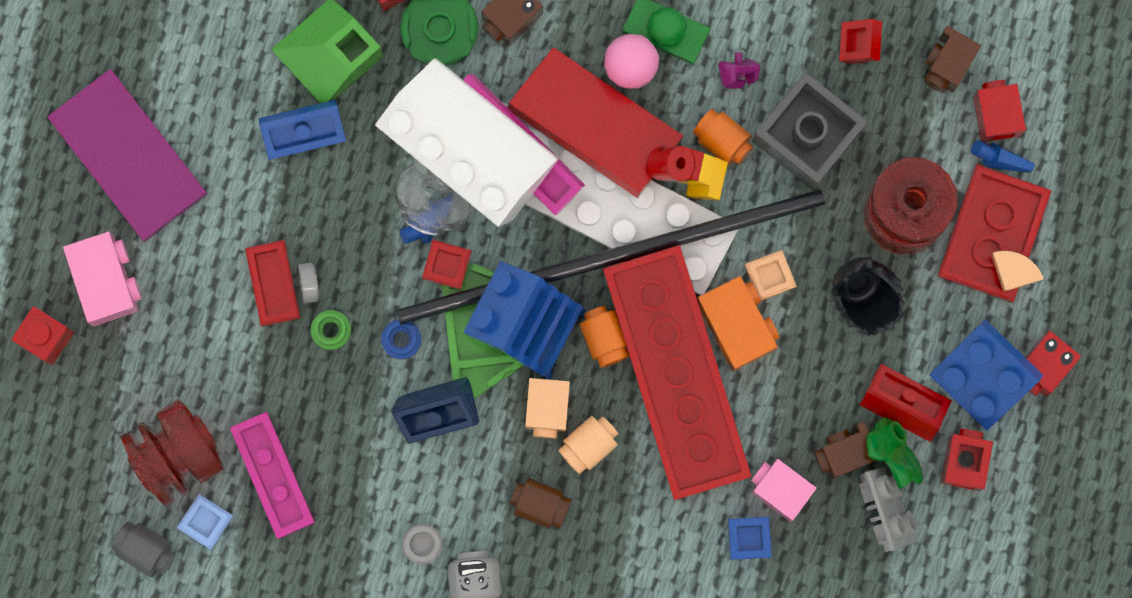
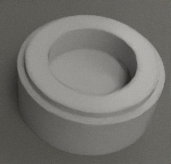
(308, 282)
(422, 544)

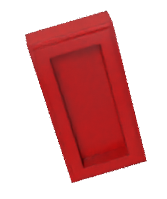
(272, 283)

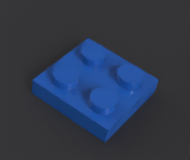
(986, 375)

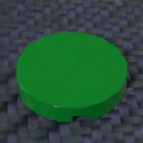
(439, 38)

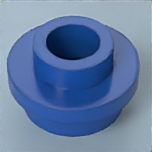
(407, 351)

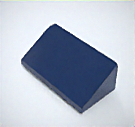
(436, 410)

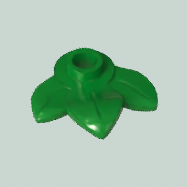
(888, 444)

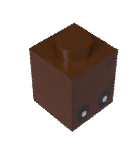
(510, 18)

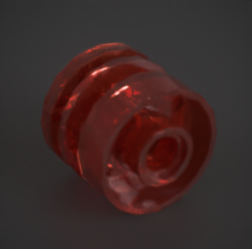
(926, 189)
(167, 456)

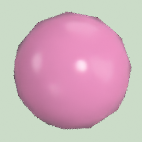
(631, 61)

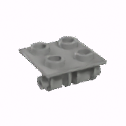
(897, 524)

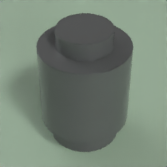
(143, 549)

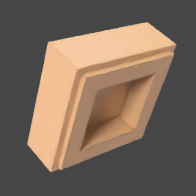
(770, 275)

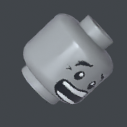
(474, 576)

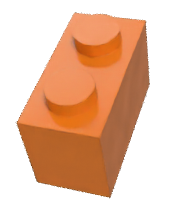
(738, 323)

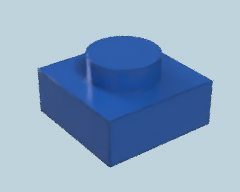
(749, 538)

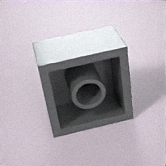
(809, 131)

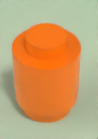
(723, 137)
(604, 336)

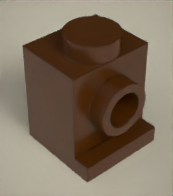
(950, 61)
(844, 452)

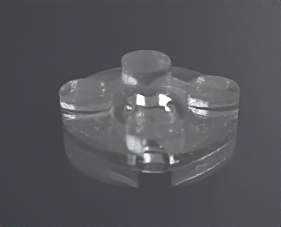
(420, 211)

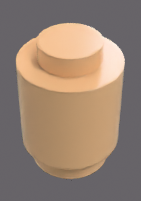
(589, 444)

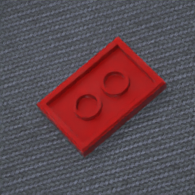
(993, 217)

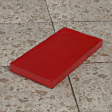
(592, 121)

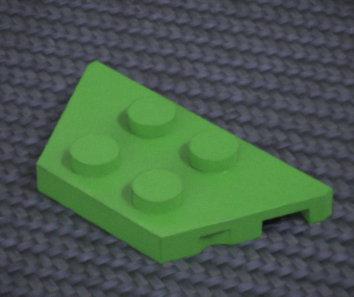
(469, 357)

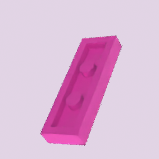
(272, 475)

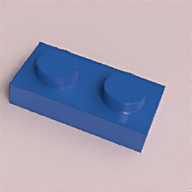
(302, 129)

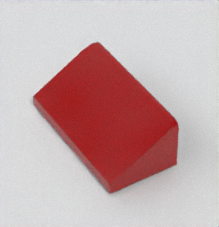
(905, 402)

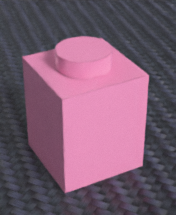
(782, 489)

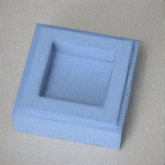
(205, 521)

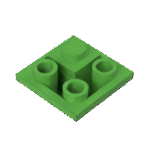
(328, 51)

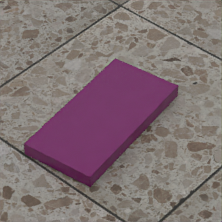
(127, 155)

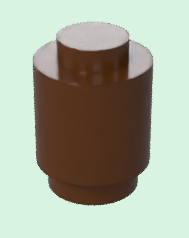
(540, 503)

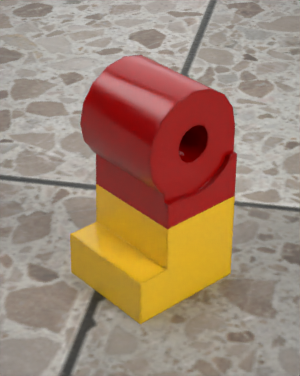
(691, 167)

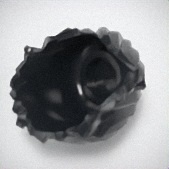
(870, 307)

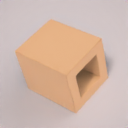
(547, 407)

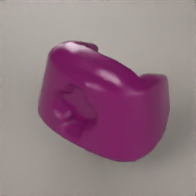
(733, 72)

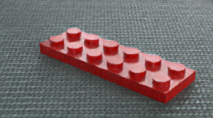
(677, 372)

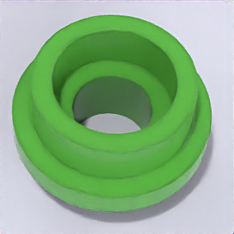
(323, 319)

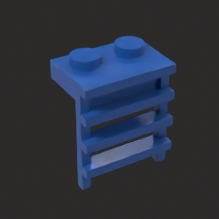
(524, 318)

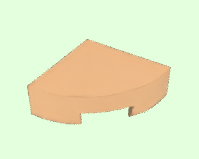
(1015, 270)

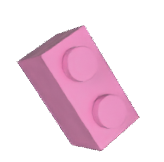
(102, 278)

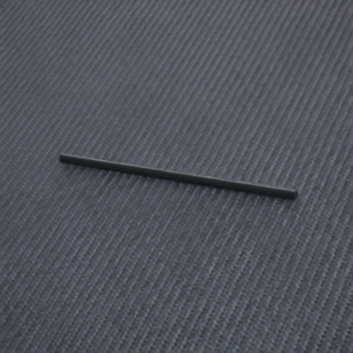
(625, 252)

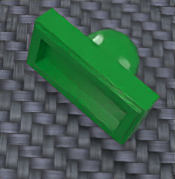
(667, 30)

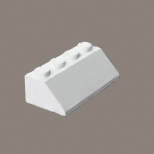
(467, 142)

